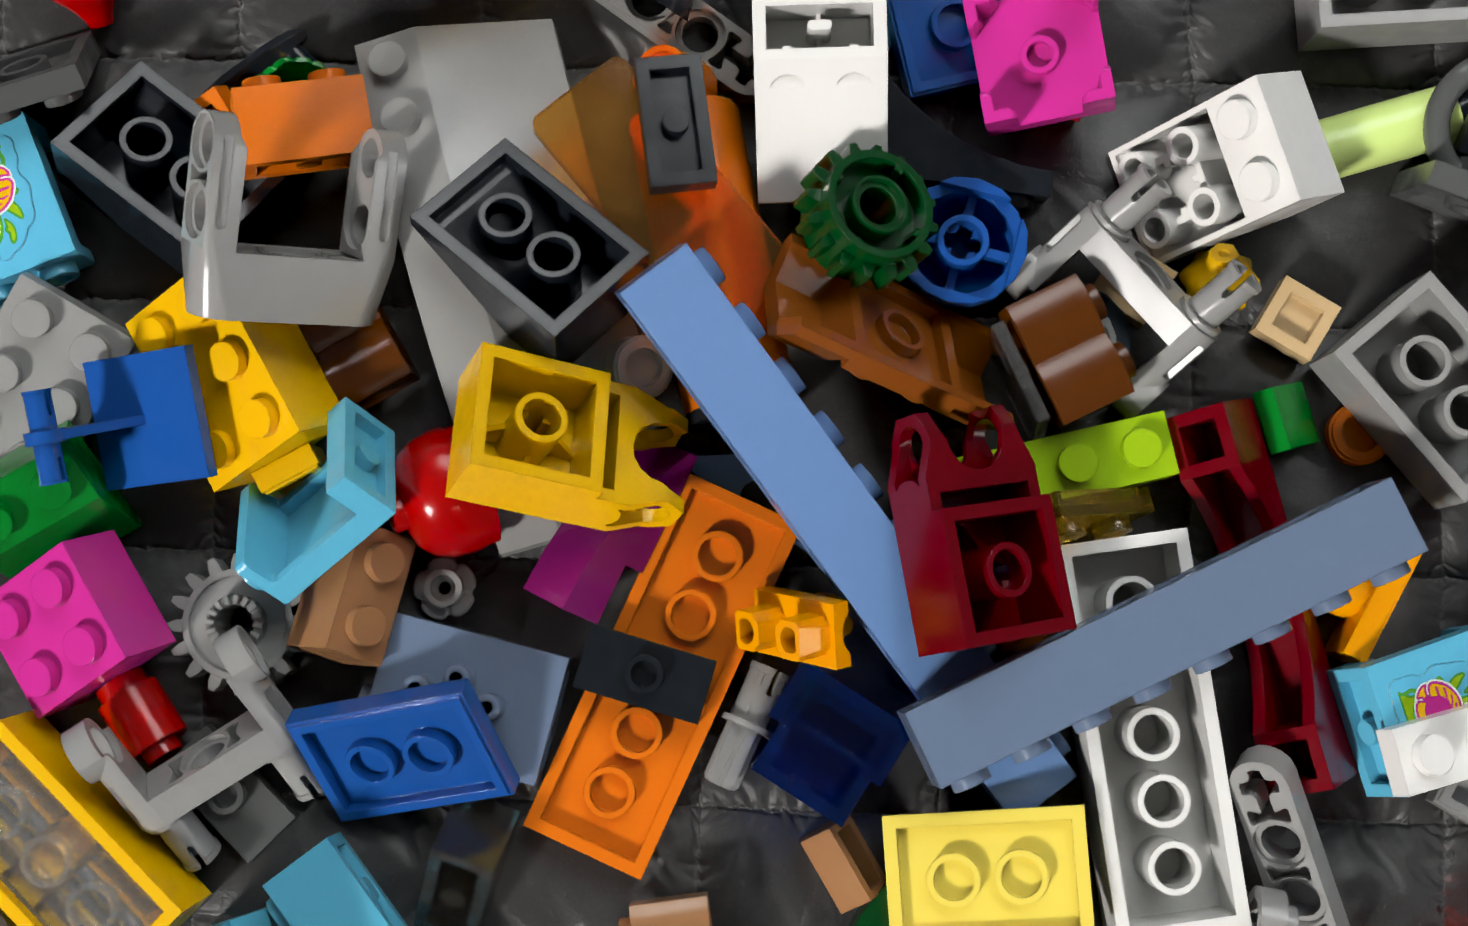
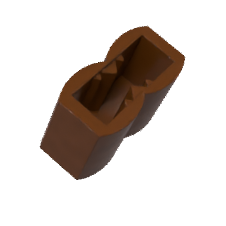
(1068, 349)
(362, 361)

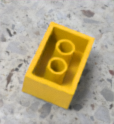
(255, 382)

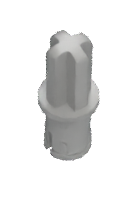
(745, 726)

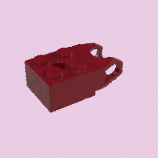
(975, 537)

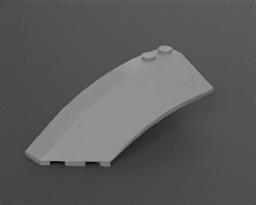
(453, 100)

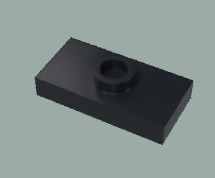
(644, 673)

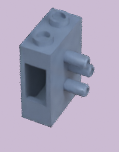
(514, 682)

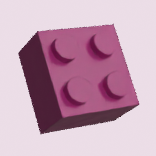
(78, 622)

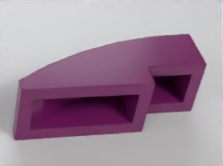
(586, 563)

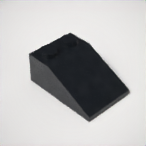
(532, 252)

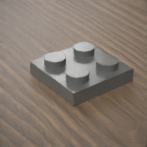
(47, 74)

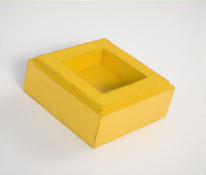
(289, 471)

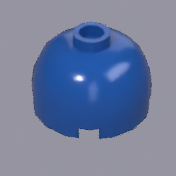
(976, 244)

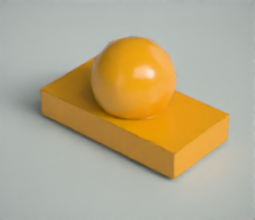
(1365, 618)

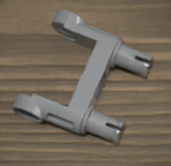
(1182, 320)
(166, 795)

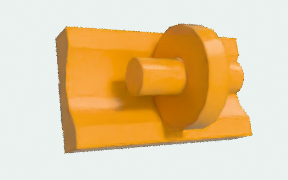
(796, 627)

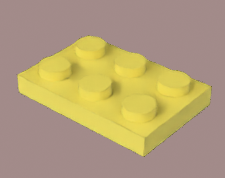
(989, 867)

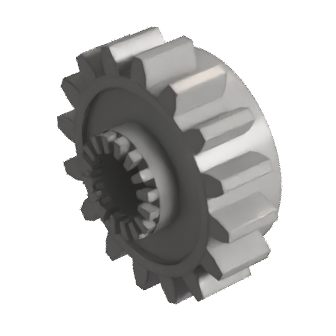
(210, 614)

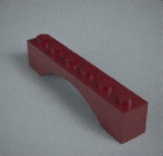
(1235, 490)

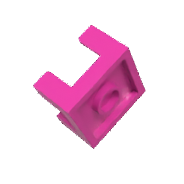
(1038, 62)

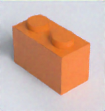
(301, 122)

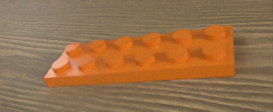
(626, 763)

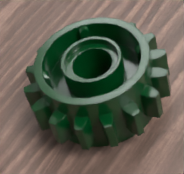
(841, 235)

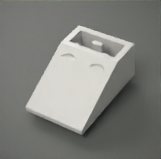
(816, 86)
(1232, 165)

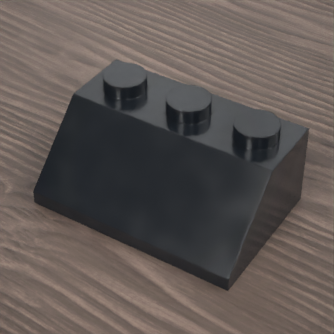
(133, 160)

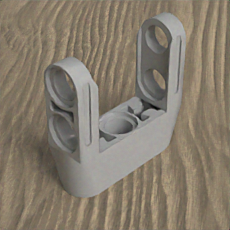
(287, 282)

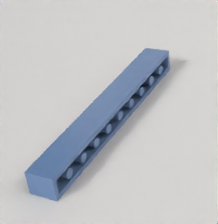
(809, 481)

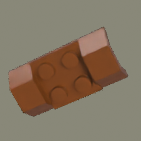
(879, 334)

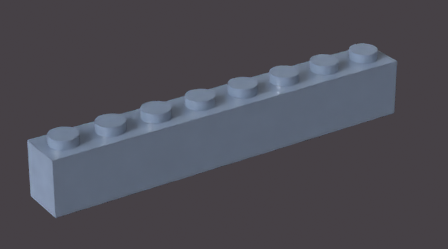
(1162, 633)

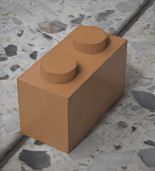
(355, 602)

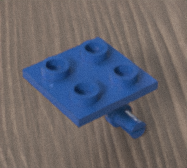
(144, 417)

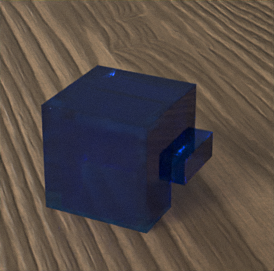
(828, 743)

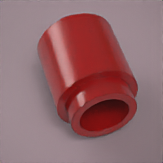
(142, 716)

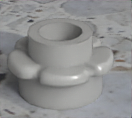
(462, 585)

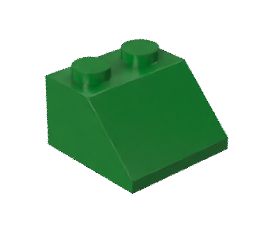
(43, 516)

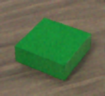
(1285, 417)

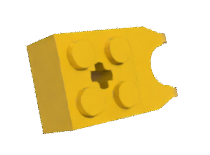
(558, 442)

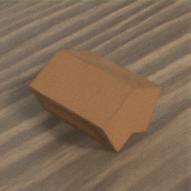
(844, 864)

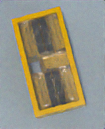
(72, 846)

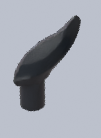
(285, 45)

